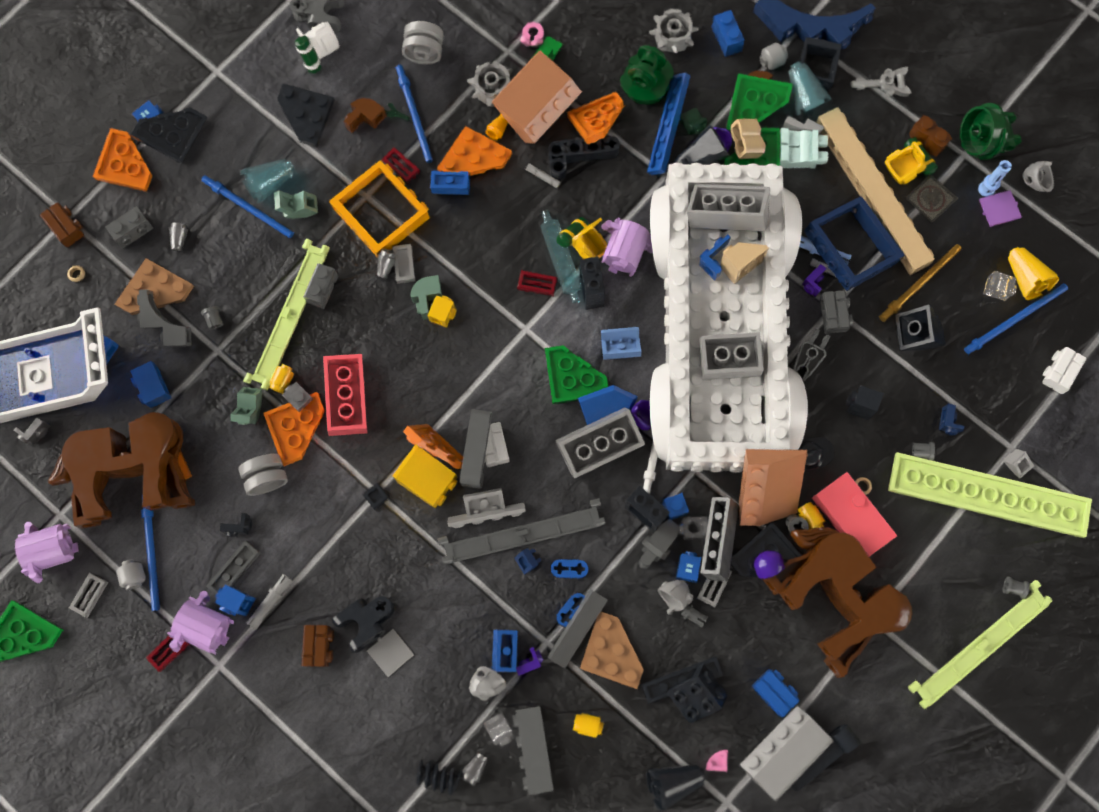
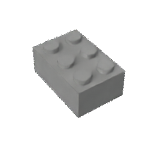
(731, 356)

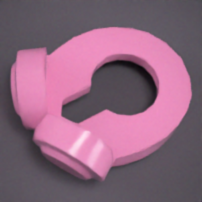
(538, 40)

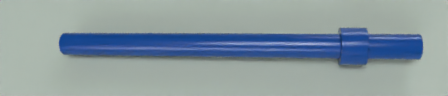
(404, 84)
(219, 188)
(147, 515)

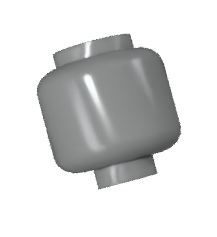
(773, 56)
(130, 575)

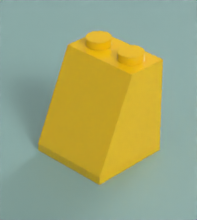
(425, 477)

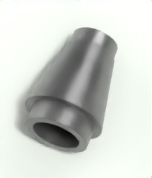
(177, 235)
(385, 262)
(474, 770)

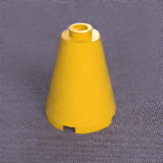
(1031, 273)

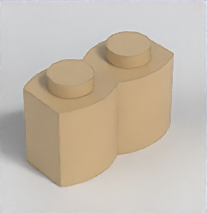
(747, 138)

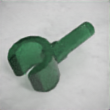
(393, 112)

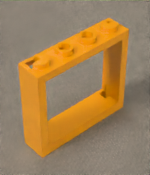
(400, 233)

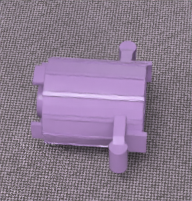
(625, 245)
(43, 549)
(199, 626)

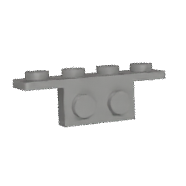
(485, 506)

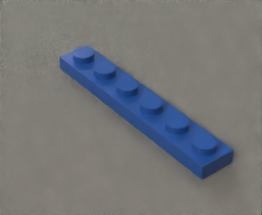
(668, 124)

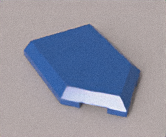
(605, 402)

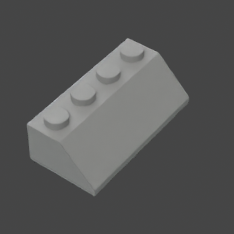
(729, 207)
(786, 753)

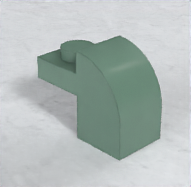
(296, 206)
(424, 291)
(248, 406)

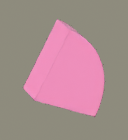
(718, 761)

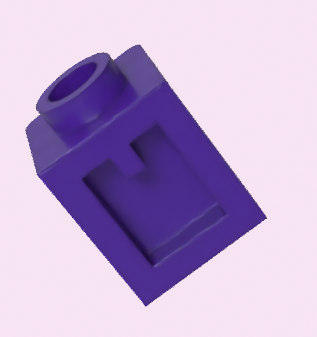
(810, 283)
(527, 665)

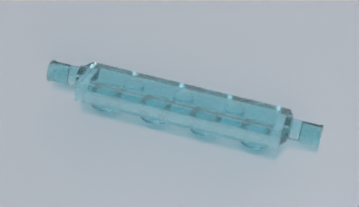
(560, 257)

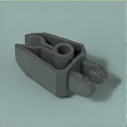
(810, 355)
(658, 544)

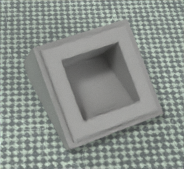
(1019, 463)

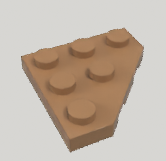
(165, 285)
(611, 653)

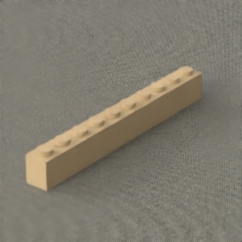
(873, 188)

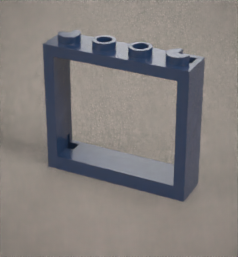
(872, 227)

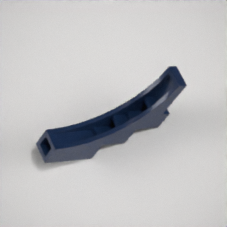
(786, 21)

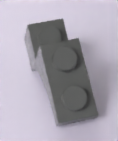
(152, 319)

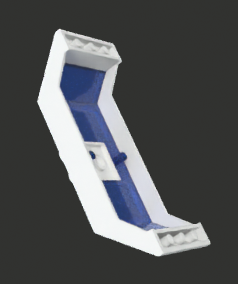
(53, 368)

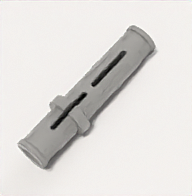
(270, 600)

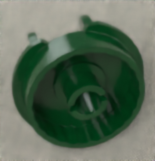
(647, 76)
(988, 131)

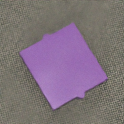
(1000, 208)

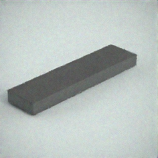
(577, 628)

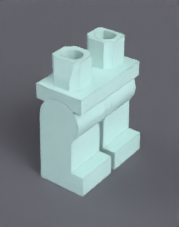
(800, 148)

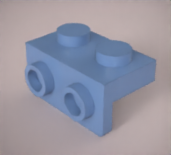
(620, 343)

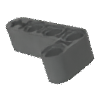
(475, 449)

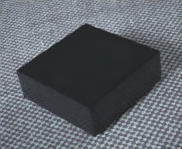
(376, 496)

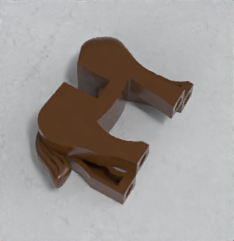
(102, 454)
(839, 564)

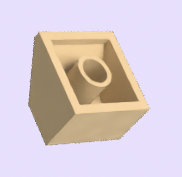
(742, 259)

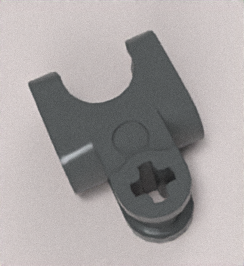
(315, 12)

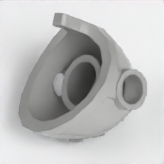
(1035, 179)
(676, 595)
(486, 685)

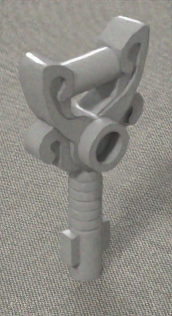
(886, 83)

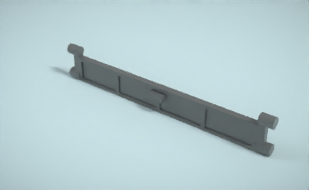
(522, 534)

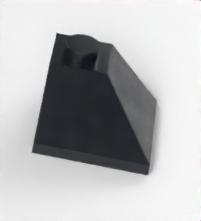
(919, 329)

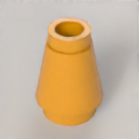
(496, 128)

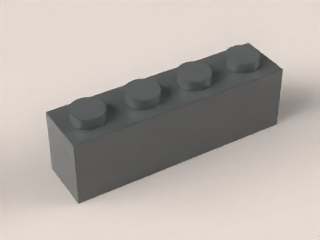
(719, 539)
(534, 750)

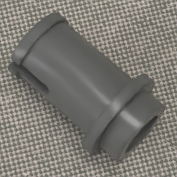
(693, 615)

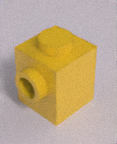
(442, 311)

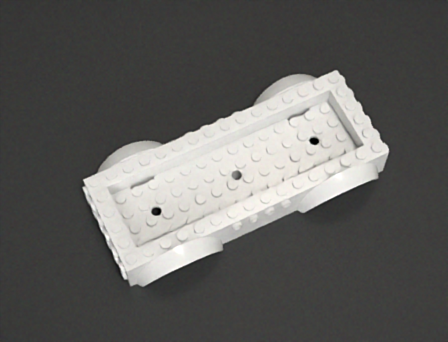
(750, 306)

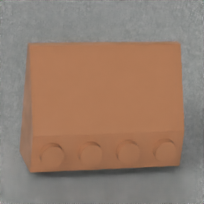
(536, 97)
(770, 485)

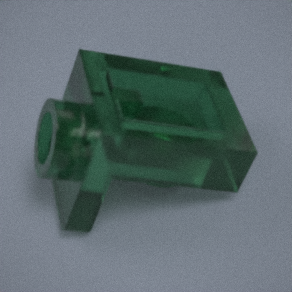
(693, 121)

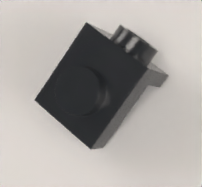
(233, 530)

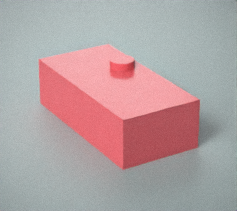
(345, 394)
(854, 514)

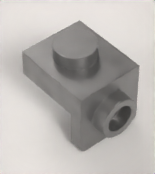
(297, 396)
(34, 433)

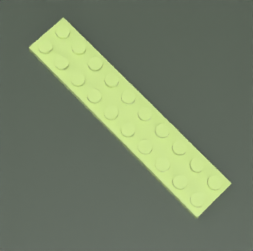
(990, 495)

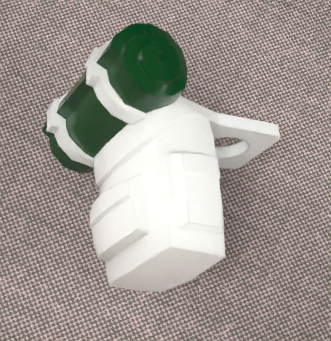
(315, 45)

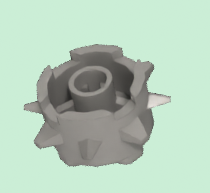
(673, 31)
(489, 81)

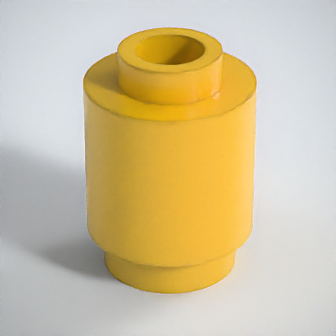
(281, 378)
(811, 515)
(588, 725)

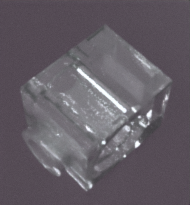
(1000, 286)
(700, 522)
(499, 730)

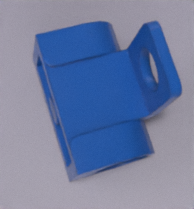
(450, 182)

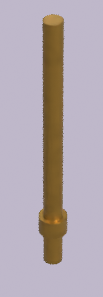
(897, 304)

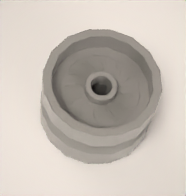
(422, 42)
(262, 474)

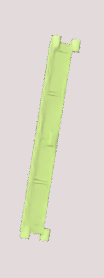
(288, 317)
(981, 647)

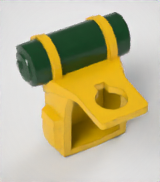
(907, 163)
(583, 238)

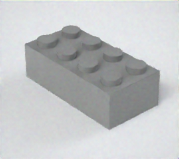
(600, 442)

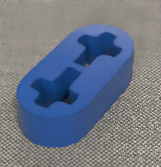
(569, 564)
(568, 606)

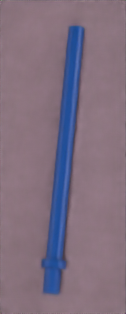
(978, 343)

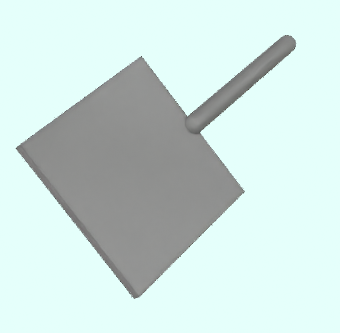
(390, 652)

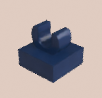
(526, 560)

